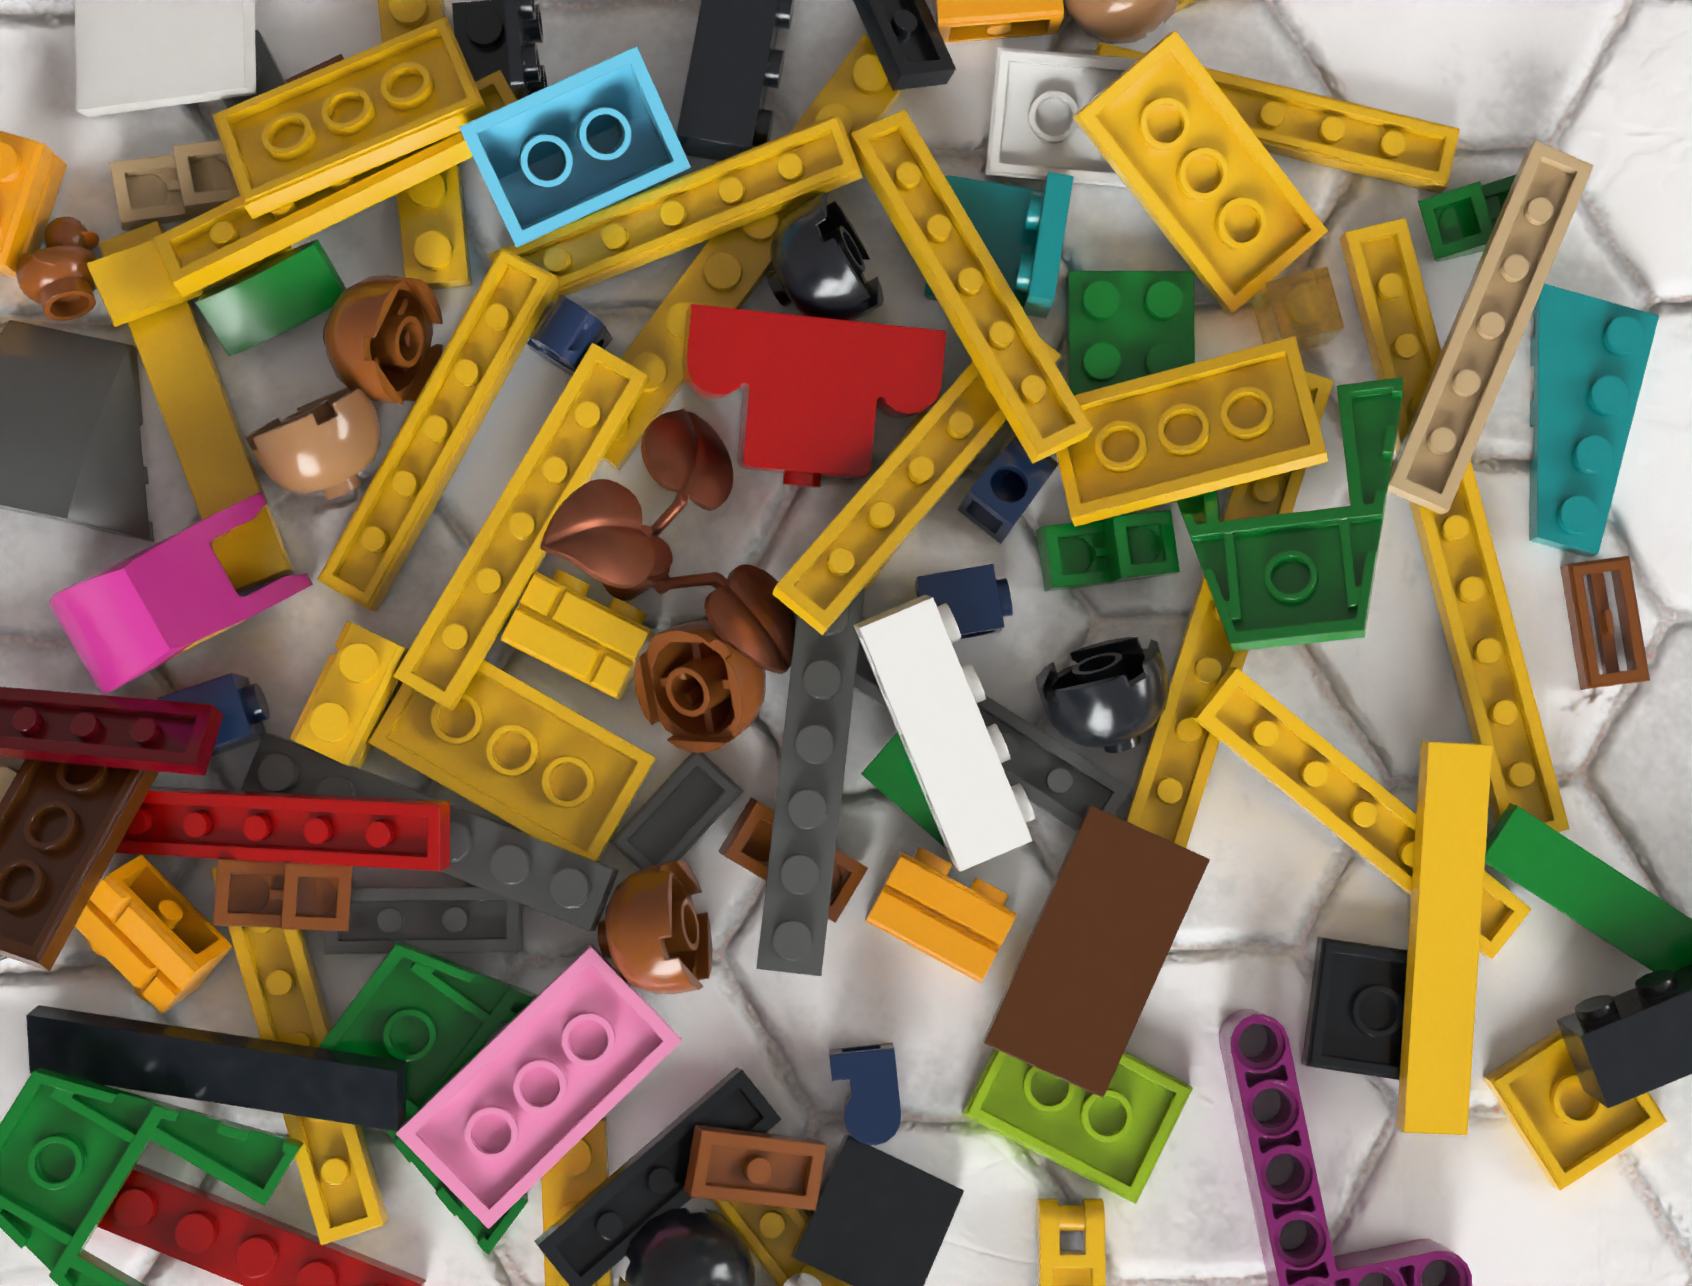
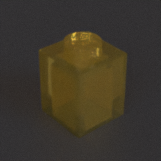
(1299, 307)

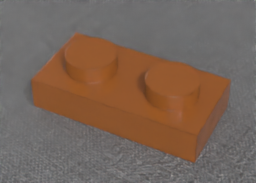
(755, 1168)

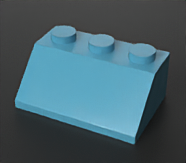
(575, 146)

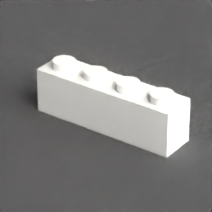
(944, 731)

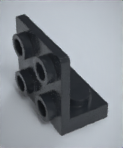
(502, 38)

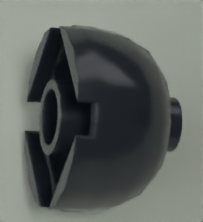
(821, 263)
(1108, 695)
(689, 1252)

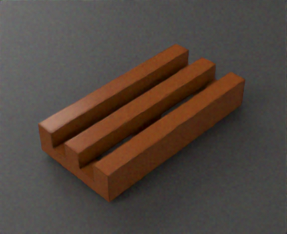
(1581, 627)

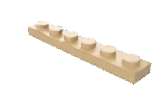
(1488, 327)

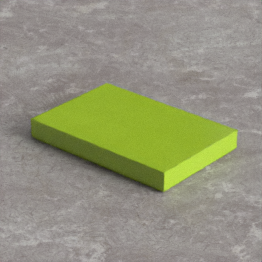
(1099, 1138)

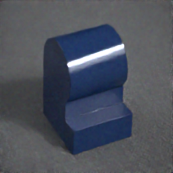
(567, 334)
(1005, 490)
(873, 1104)

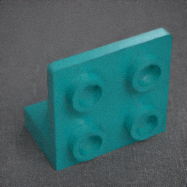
(1021, 233)

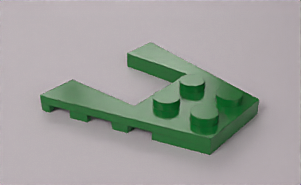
(1306, 570)
(436, 1021)
(75, 1145)

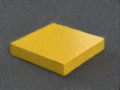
(1560, 1121)

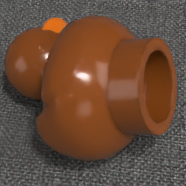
(59, 273)

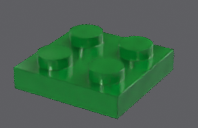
(1127, 325)

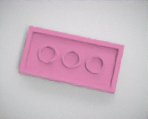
(539, 1086)

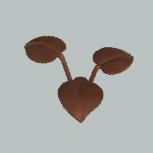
(605, 537)

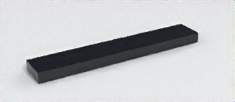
(219, 1067)

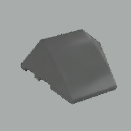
(72, 430)

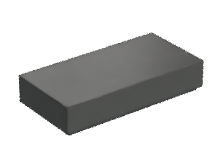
(677, 813)

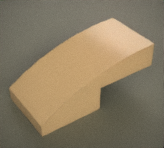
(173, 185)

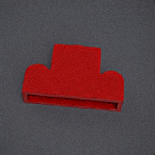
(810, 384)

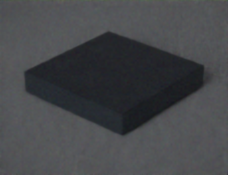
(1356, 1009)
(877, 1219)

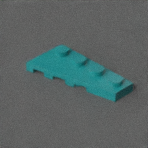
(1586, 391)

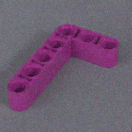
(1300, 1195)

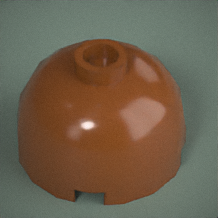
(383, 337)
(698, 687)
(656, 932)

